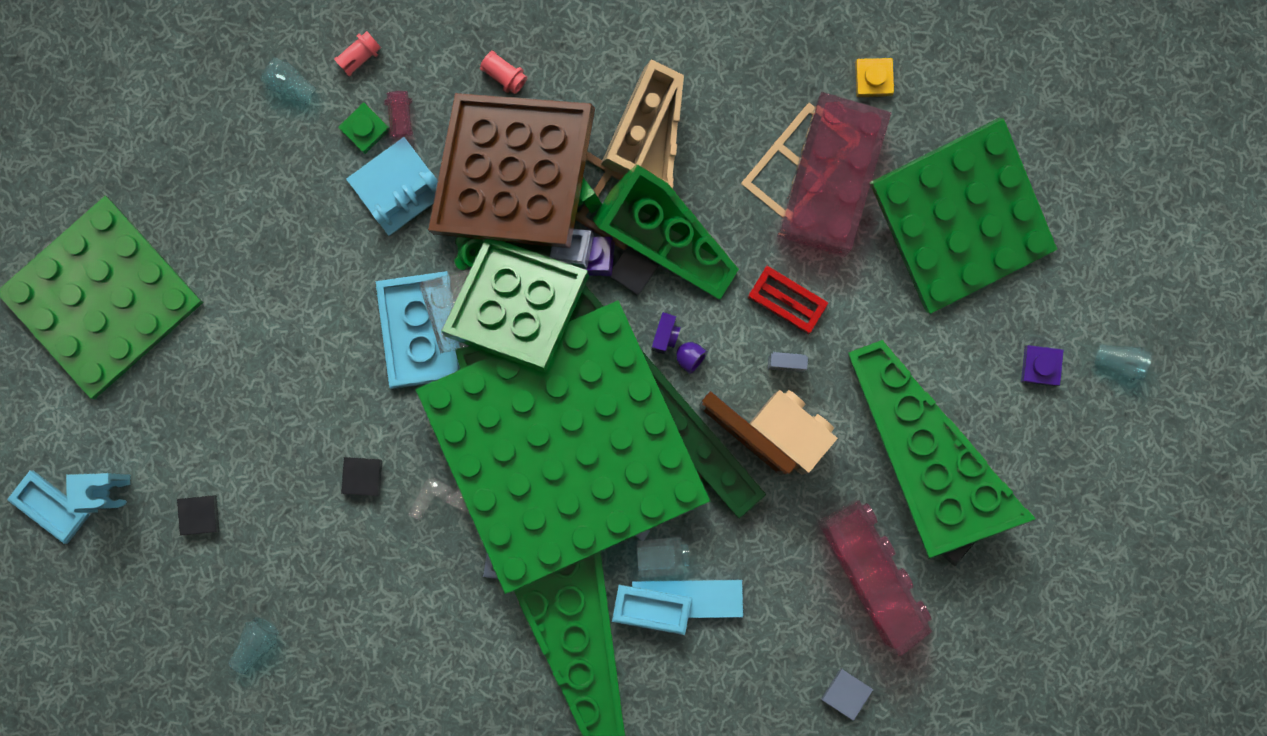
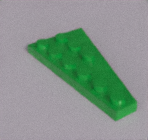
(939, 471)
(575, 635)

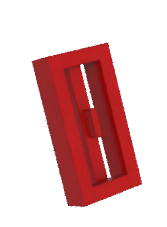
(796, 288)

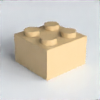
(794, 430)

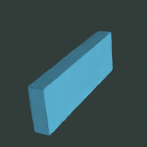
(708, 597)

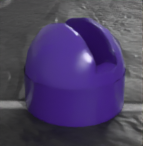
(690, 356)

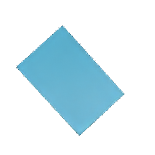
(408, 334)

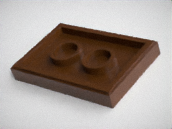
(747, 434)

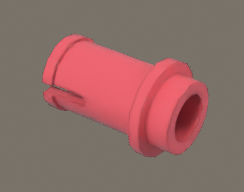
(357, 53)
(503, 72)

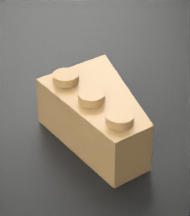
(649, 125)

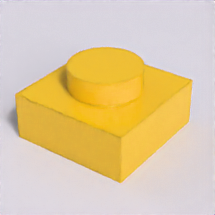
(874, 77)

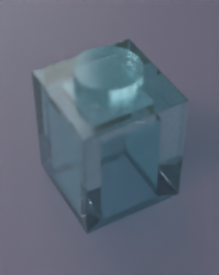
(662, 557)

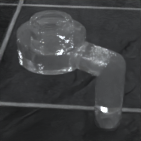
(436, 488)

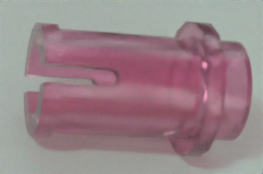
(399, 113)

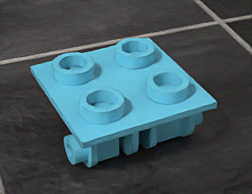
(395, 186)

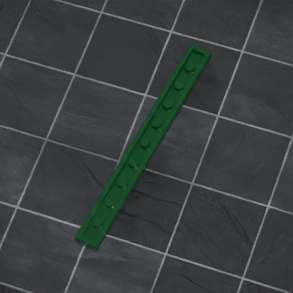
(706, 451)

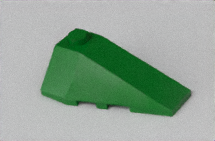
(658, 224)

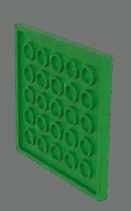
(564, 454)

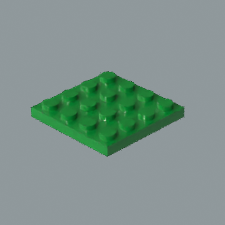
(964, 215)
(99, 297)

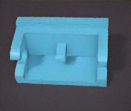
(91, 491)

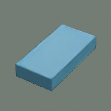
(46, 507)
(651, 609)

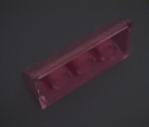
(875, 576)

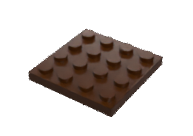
(512, 169)

